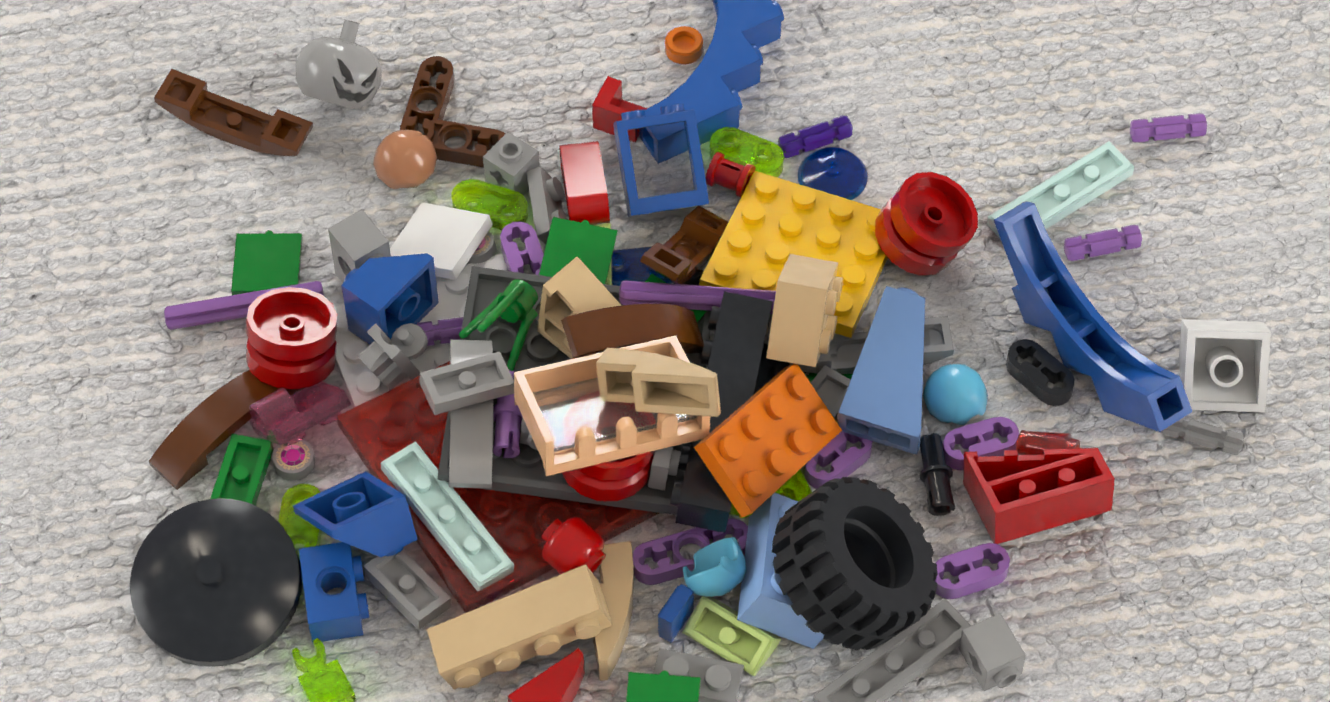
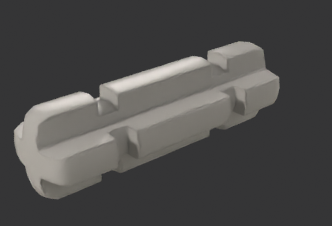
(1206, 435)

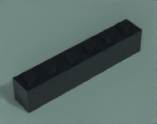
(735, 357)

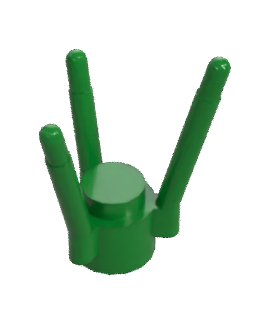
(512, 305)

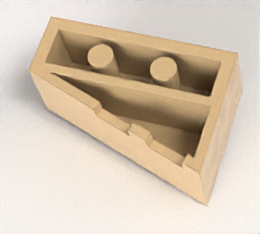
(570, 293)

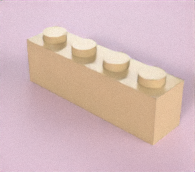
(519, 627)

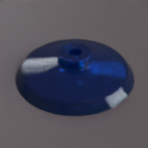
(834, 172)

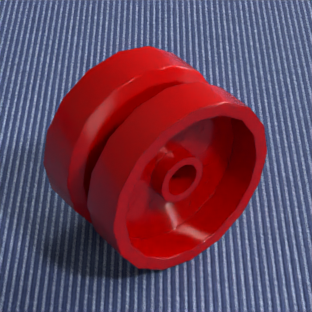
(926, 223)
(291, 338)
(612, 479)

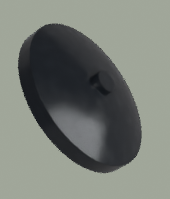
(216, 582)

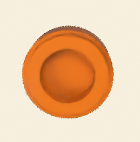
(684, 45)

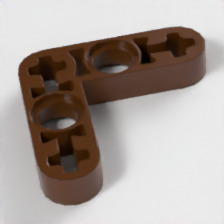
(433, 124)

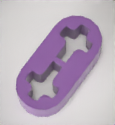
(517, 259)
(979, 438)
(842, 461)
(970, 572)

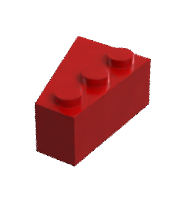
(1037, 492)

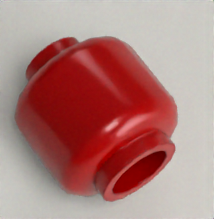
(572, 545)

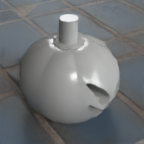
(339, 69)

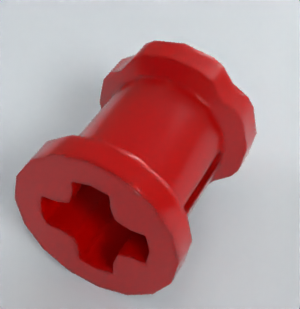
(728, 174)

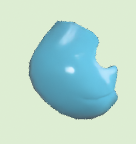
(955, 394)
(717, 568)

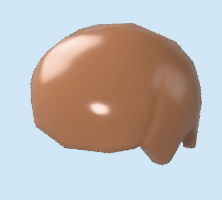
(405, 159)

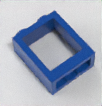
(669, 115)

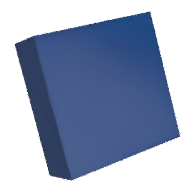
(675, 612)

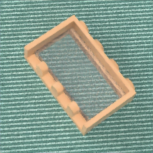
(581, 431)

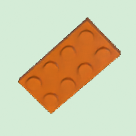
(768, 439)

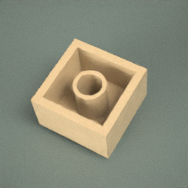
(804, 310)

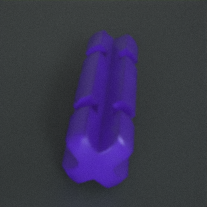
(815, 136)

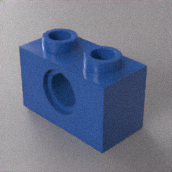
(338, 614)

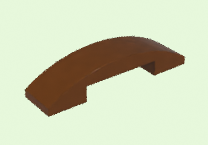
(229, 120)
(687, 248)
(631, 325)
(207, 427)

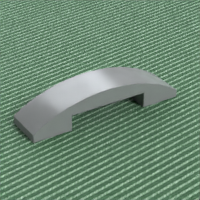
(845, 351)
(471, 428)

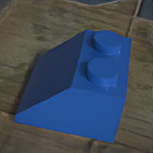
(389, 293)
(362, 515)

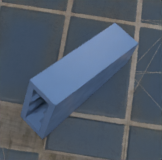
(888, 379)

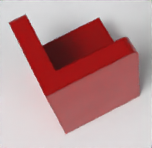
(609, 106)

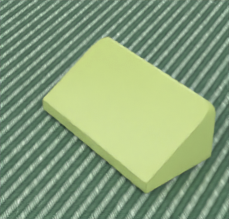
(719, 630)

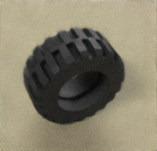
(854, 563)

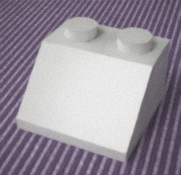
(1225, 364)

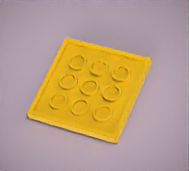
(790, 218)

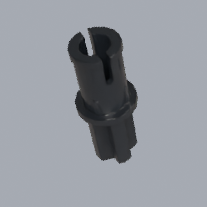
(936, 476)

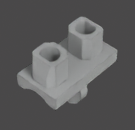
(391, 357)

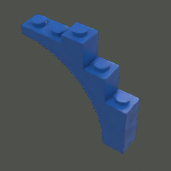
(727, 68)
(1086, 342)

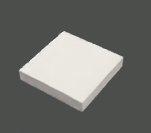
(444, 234)

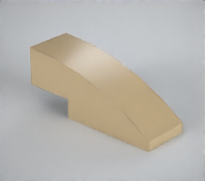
(657, 383)
(618, 591)

